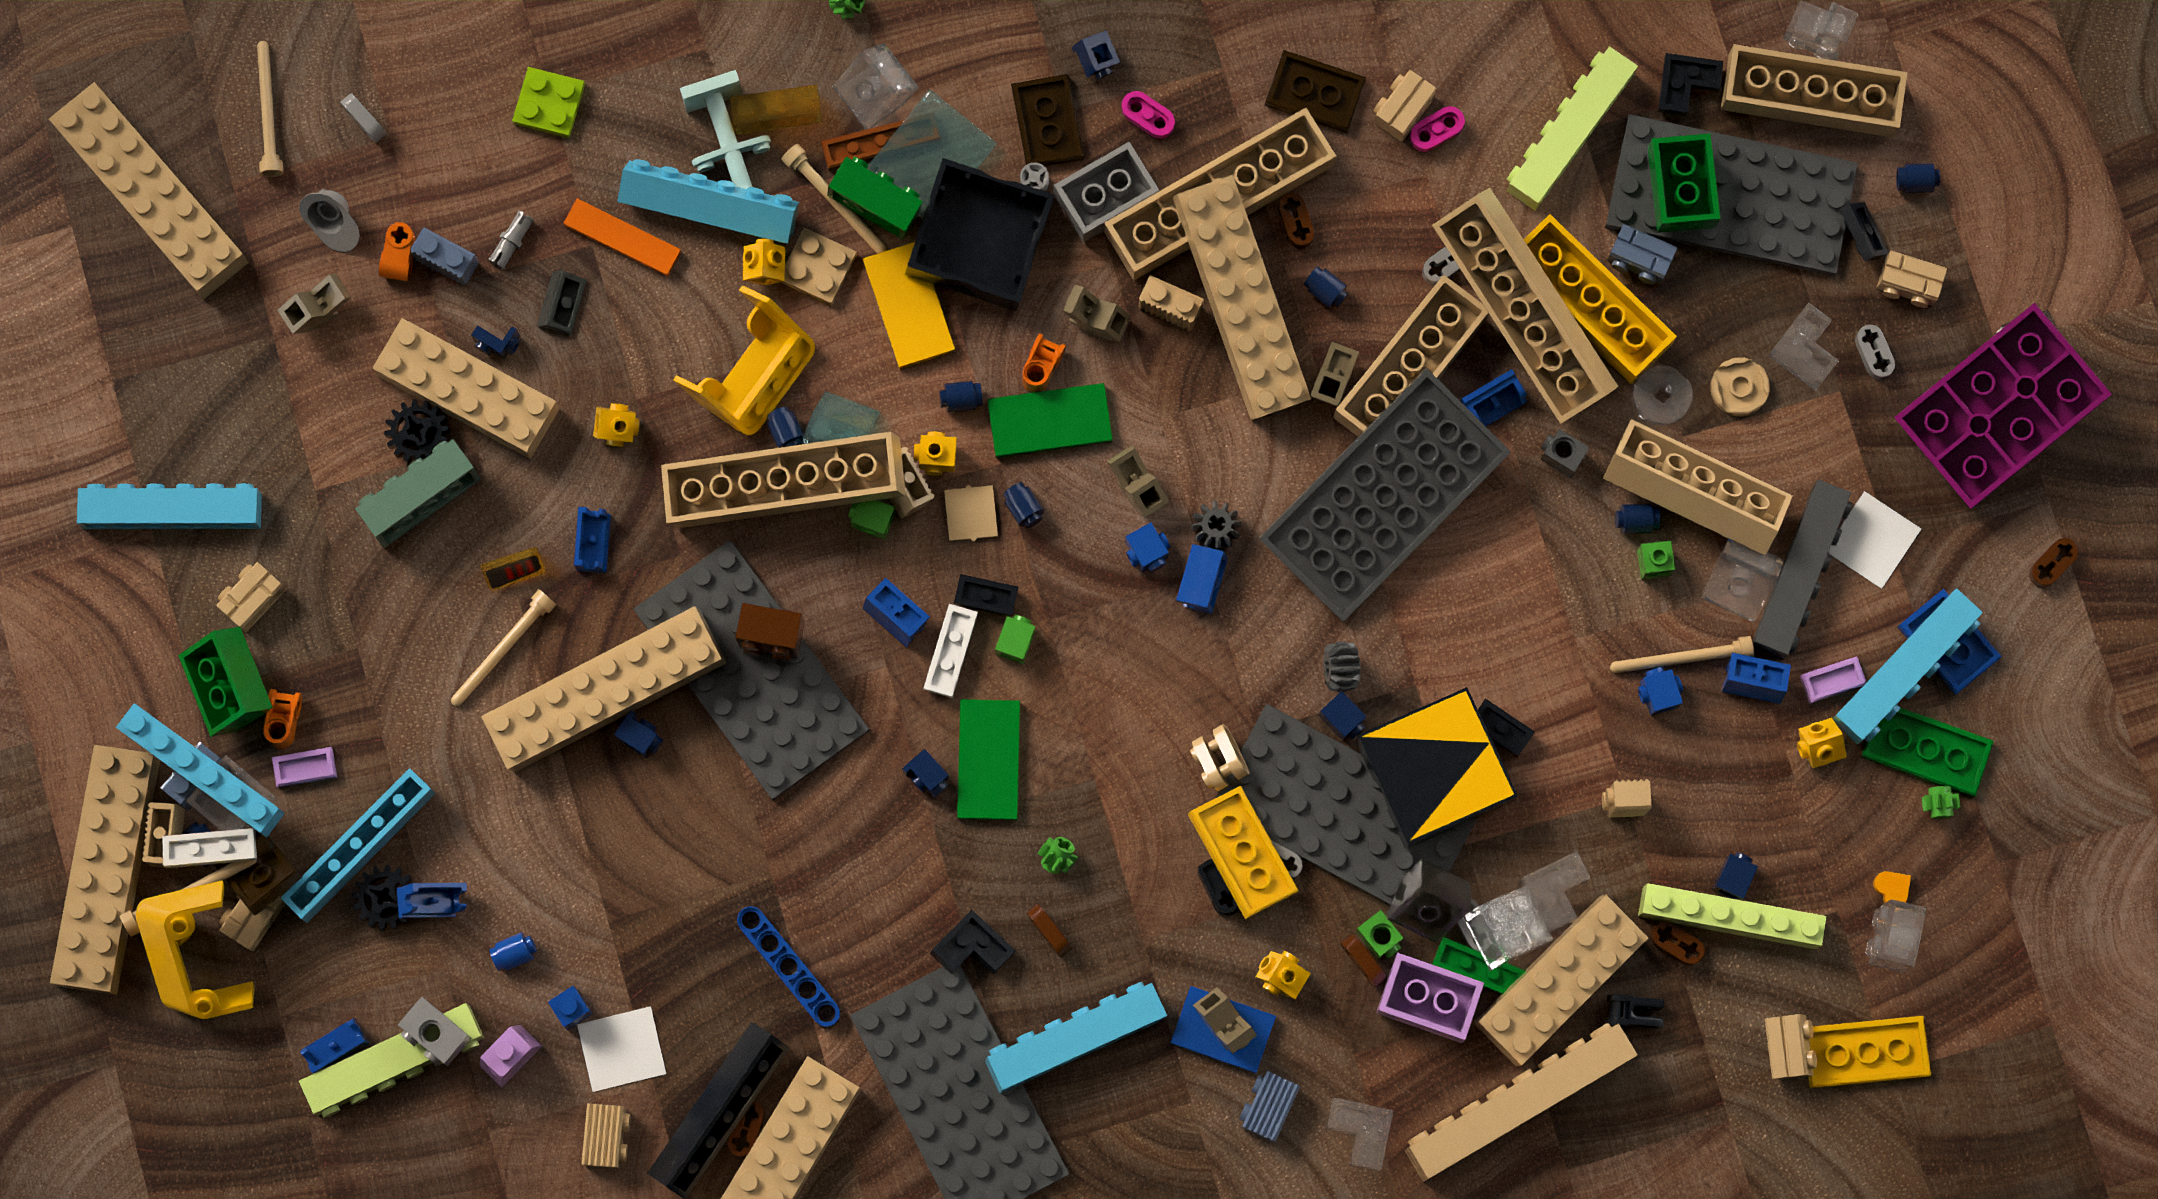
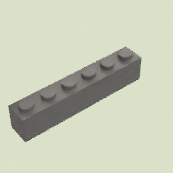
(1801, 570)

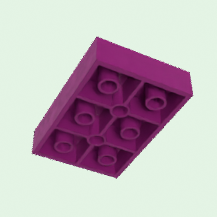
(2003, 406)

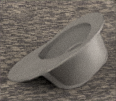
(330, 219)

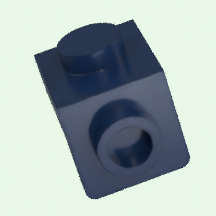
(488, 343)

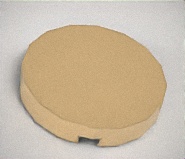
(1740, 387)

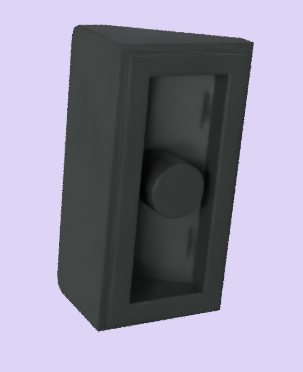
(561, 302)

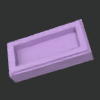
(1833, 680)
(304, 767)

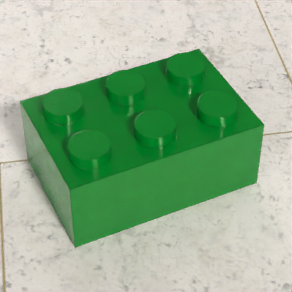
(1683, 183)
(875, 197)
(225, 681)

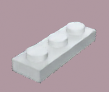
(950, 651)
(209, 848)

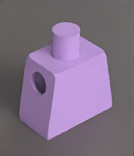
(509, 1054)

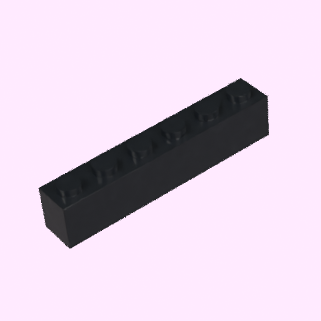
(718, 1110)

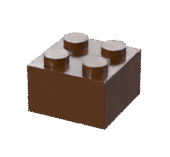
(769, 631)

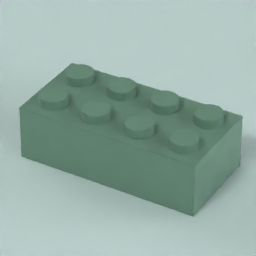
(417, 493)

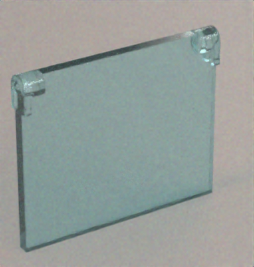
(926, 137)

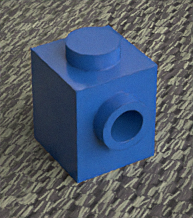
(1147, 548)
(1660, 691)

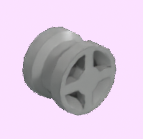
(1036, 174)

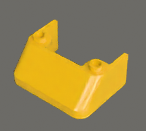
(761, 373)
(171, 918)

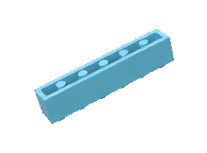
(708, 201)
(169, 507)
(1907, 666)
(200, 770)
(358, 845)
(1076, 1037)

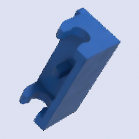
(1496, 398)
(592, 540)
(1202, 578)
(895, 612)
(1756, 678)
(430, 900)
(335, 1046)

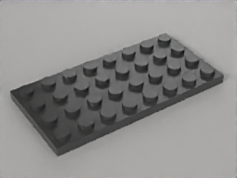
(1771, 198)
(1384, 494)
(772, 711)
(1329, 808)
(932, 1058)

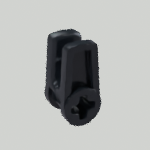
(1215, 888)
(1622, 1011)

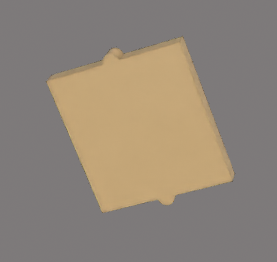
(971, 513)

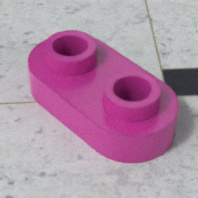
(1149, 114)
(1436, 129)

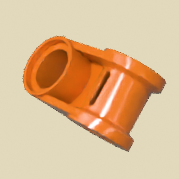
(396, 258)
(1043, 358)
(283, 714)

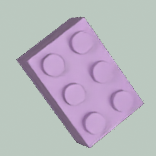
(1430, 998)

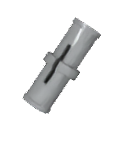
(511, 240)

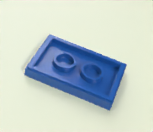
(1967, 661)
(1195, 1036)

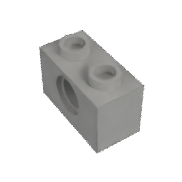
(451, 1038)

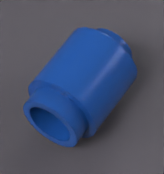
(513, 952)

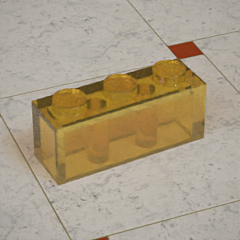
(776, 109)

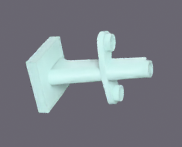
(712, 94)

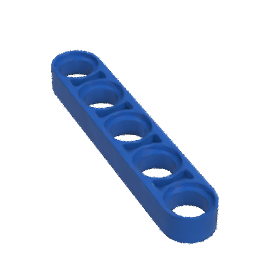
(792, 981)

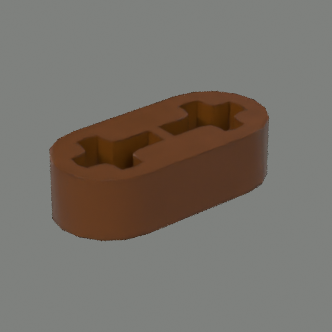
(1289, 223)
(2058, 567)
(1049, 930)
(1681, 937)
(1363, 960)
(752, 1134)

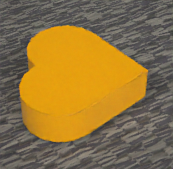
(1892, 886)

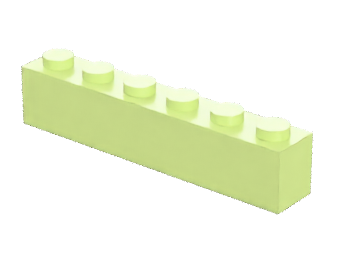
(1571, 128)
(1732, 916)
(379, 1067)

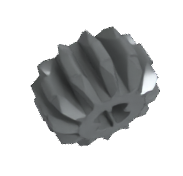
(1216, 515)
(1341, 666)

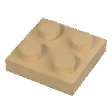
(818, 266)

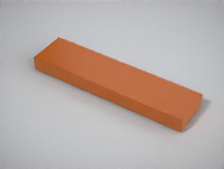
(622, 237)

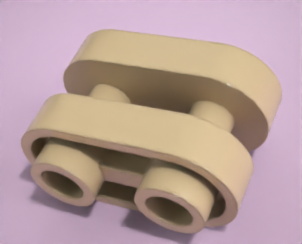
(1204, 754)

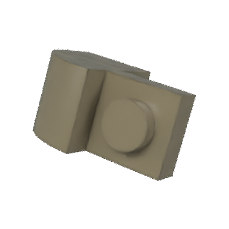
(314, 308)
(1095, 315)
(1335, 374)
(1137, 483)
(1224, 1021)

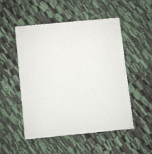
(1874, 539)
(621, 1049)

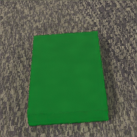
(1049, 420)
(1930, 751)
(988, 759)

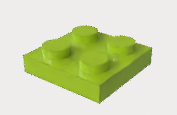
(548, 102)

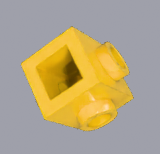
(764, 262)
(605, 424)
(939, 463)
(1821, 743)
(1282, 974)

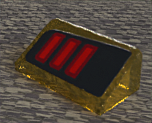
(513, 568)

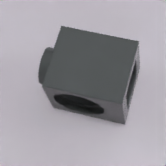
(1565, 465)

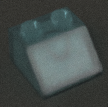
(839, 419)

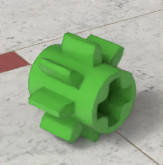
(846, 8)
(1940, 802)
(1057, 855)

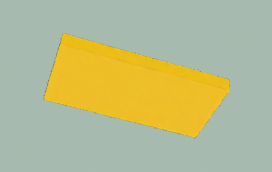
(908, 308)
(1243, 852)
(1869, 1052)

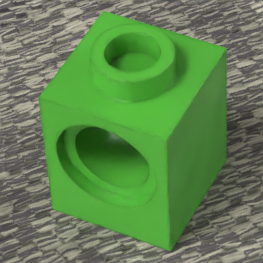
(872, 517)
(1656, 560)
(1015, 639)
(1378, 922)

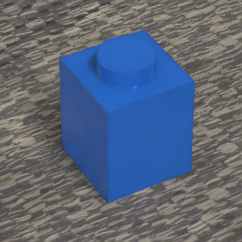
(570, 1007)

